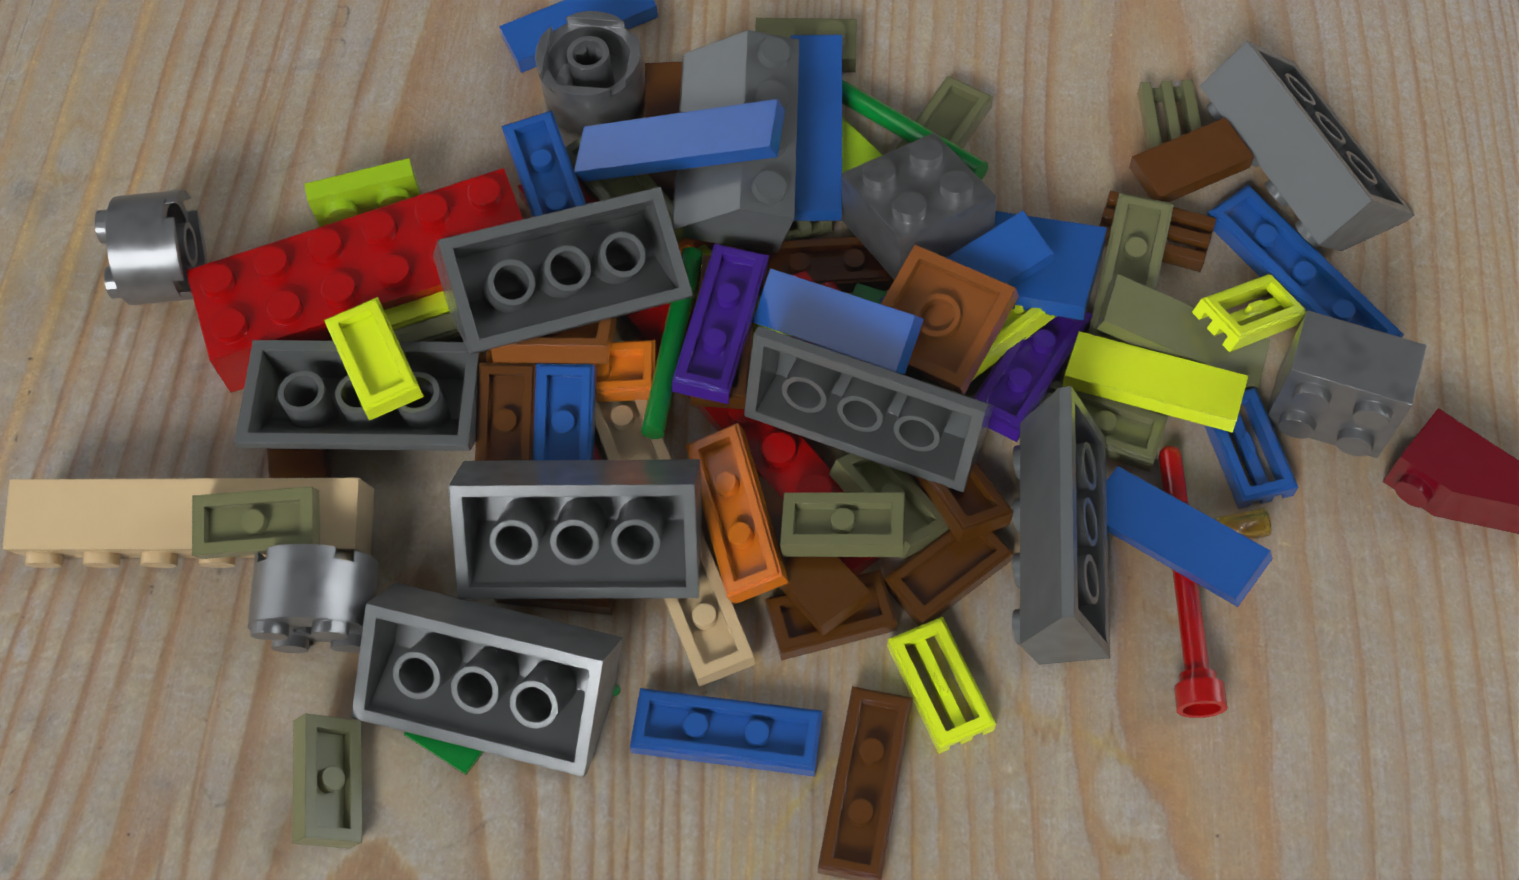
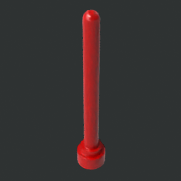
(1198, 690)

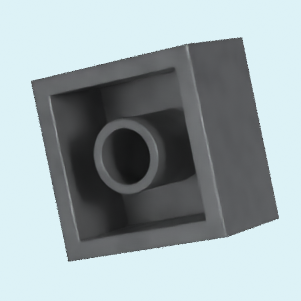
(918, 199)
(1345, 385)

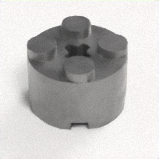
(591, 71)
(150, 246)
(310, 597)

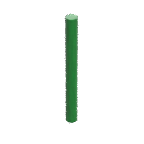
(901, 124)
(669, 352)

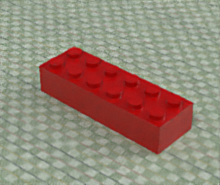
(314, 275)

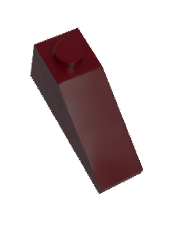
(1458, 476)

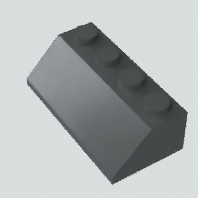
(1303, 150)
(747, 200)
(561, 270)
(305, 400)
(865, 409)
(577, 529)
(1061, 534)
(485, 677)

